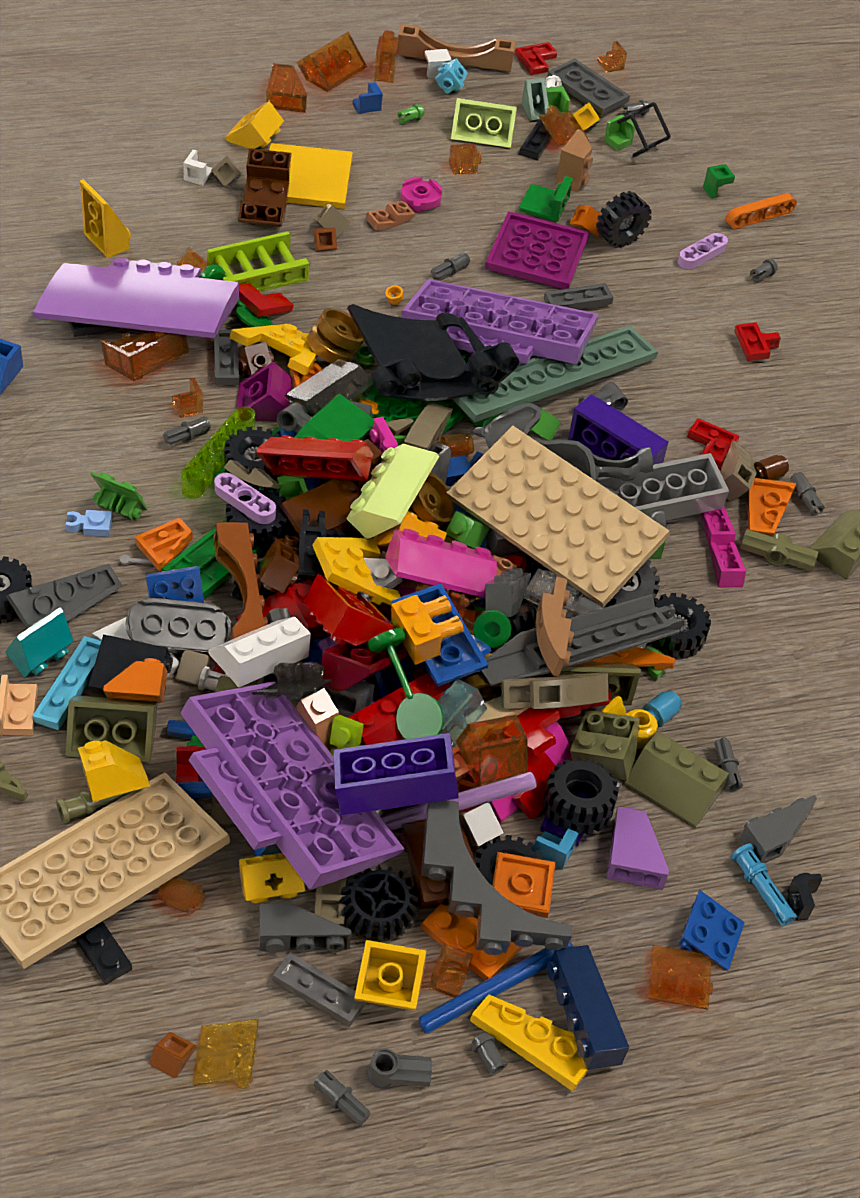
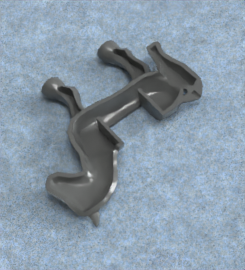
(528, 415)

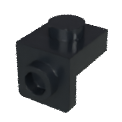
(800, 894)

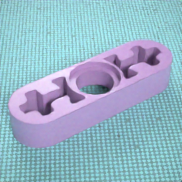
(713, 244)
(249, 508)

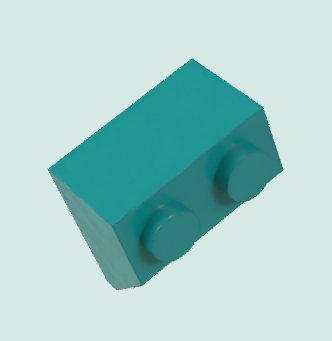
(40, 644)

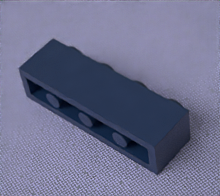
(587, 1007)

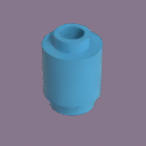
(664, 706)

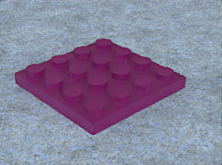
(537, 250)

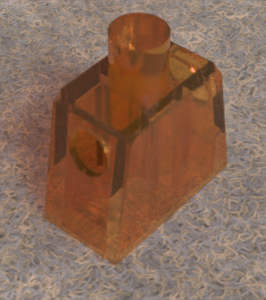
(386, 52)

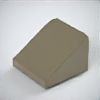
(191, 667)

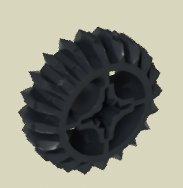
(392, 913)

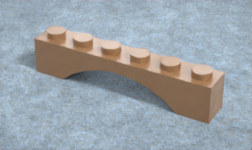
(493, 55)

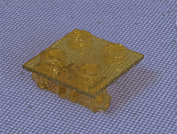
(227, 1053)

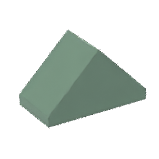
(535, 98)

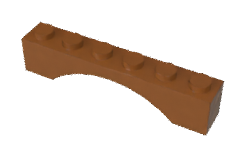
(234, 551)

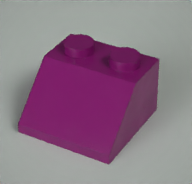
(265, 392)

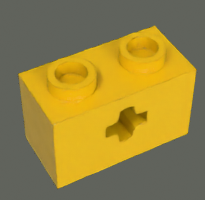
(256, 873)

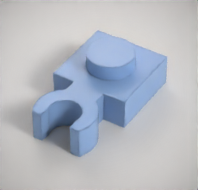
(92, 523)

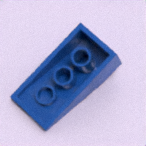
(458, 653)

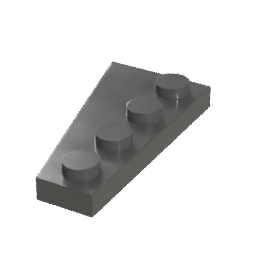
(70, 593)

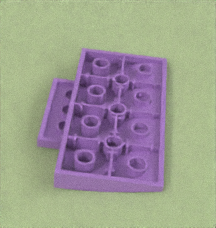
(139, 297)
(499, 318)
(281, 785)

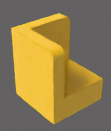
(586, 116)

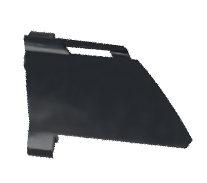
(422, 361)

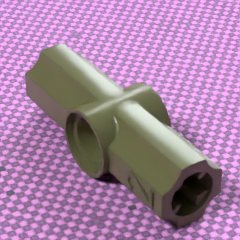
(779, 550)

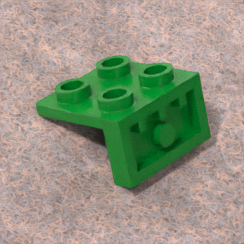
(547, 202)

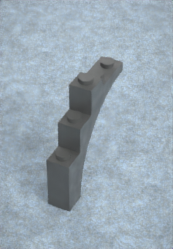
(471, 894)

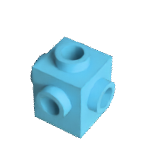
(451, 76)

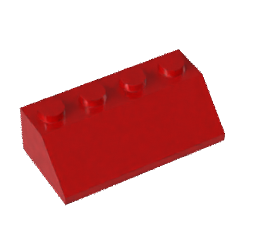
(317, 458)
(344, 614)
(380, 717)

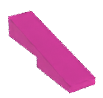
(723, 551)

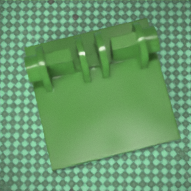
(118, 496)

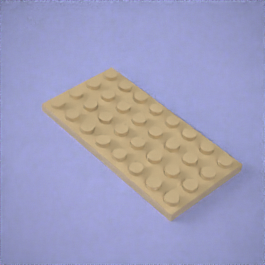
(558, 515)
(101, 867)

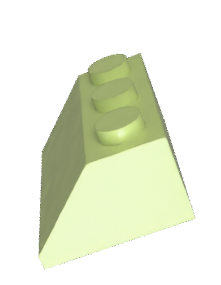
(483, 123)

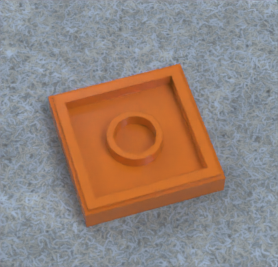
(525, 882)

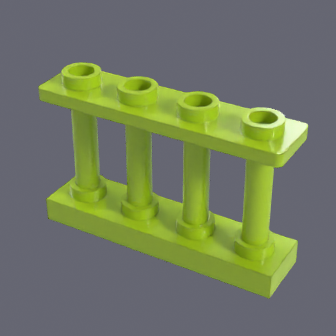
(265, 278)

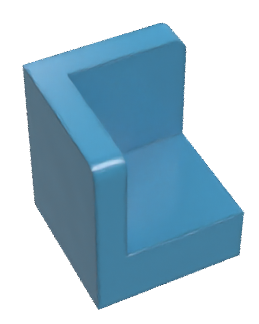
(555, 848)

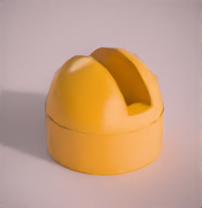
(397, 291)

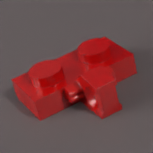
(754, 343)

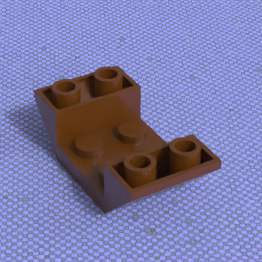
(266, 187)

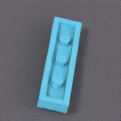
(69, 683)

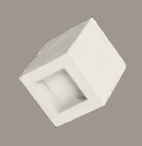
(435, 59)
(196, 171)
(480, 824)

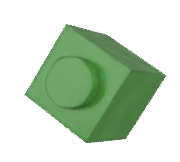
(467, 530)

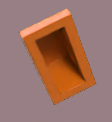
(139, 682)

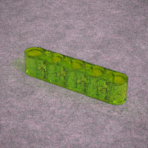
(201, 470)

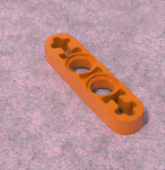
(742, 217)

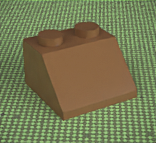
(575, 161)

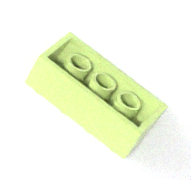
(391, 489)

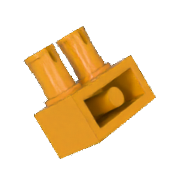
(422, 634)

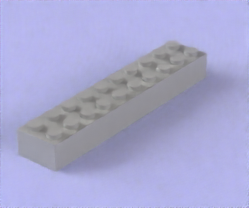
(674, 486)

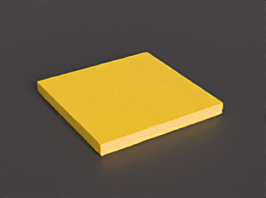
(317, 175)

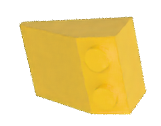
(102, 224)

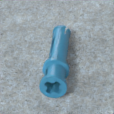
(756, 873)

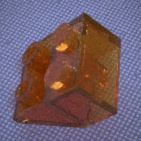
(494, 749)

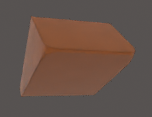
(171, 1054)

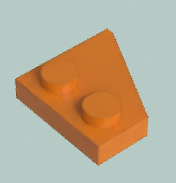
(164, 542)

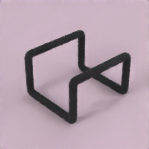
(631, 115)

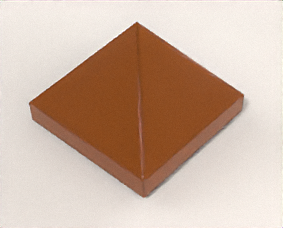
(325, 239)

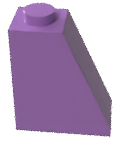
(635, 851)

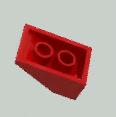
(293, 601)

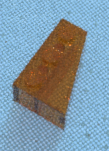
(143, 352)

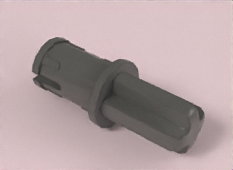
(450, 266)
(187, 430)
(807, 493)
(728, 763)
(341, 1097)

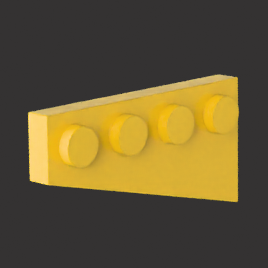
(533, 1039)

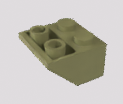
(608, 741)

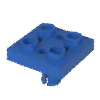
(176, 584)

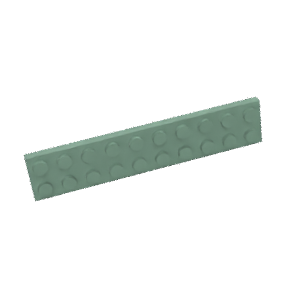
(547, 376)

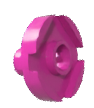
(421, 194)

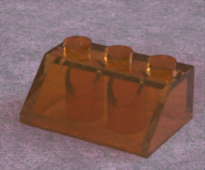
(332, 63)

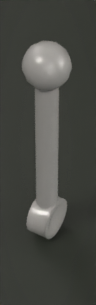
(126, 560)

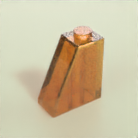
(286, 89)

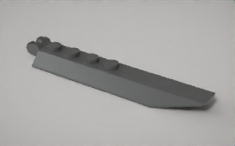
(595, 636)

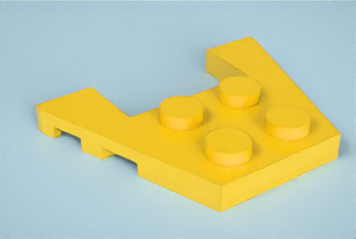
(282, 338)
(345, 566)

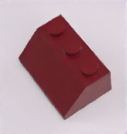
(352, 664)

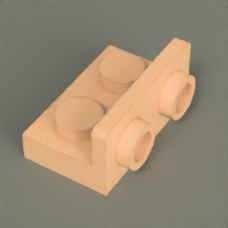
(17, 707)

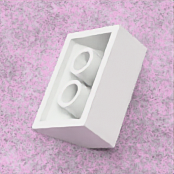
(262, 649)

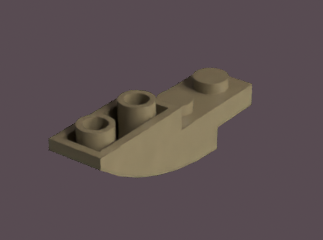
(555, 691)

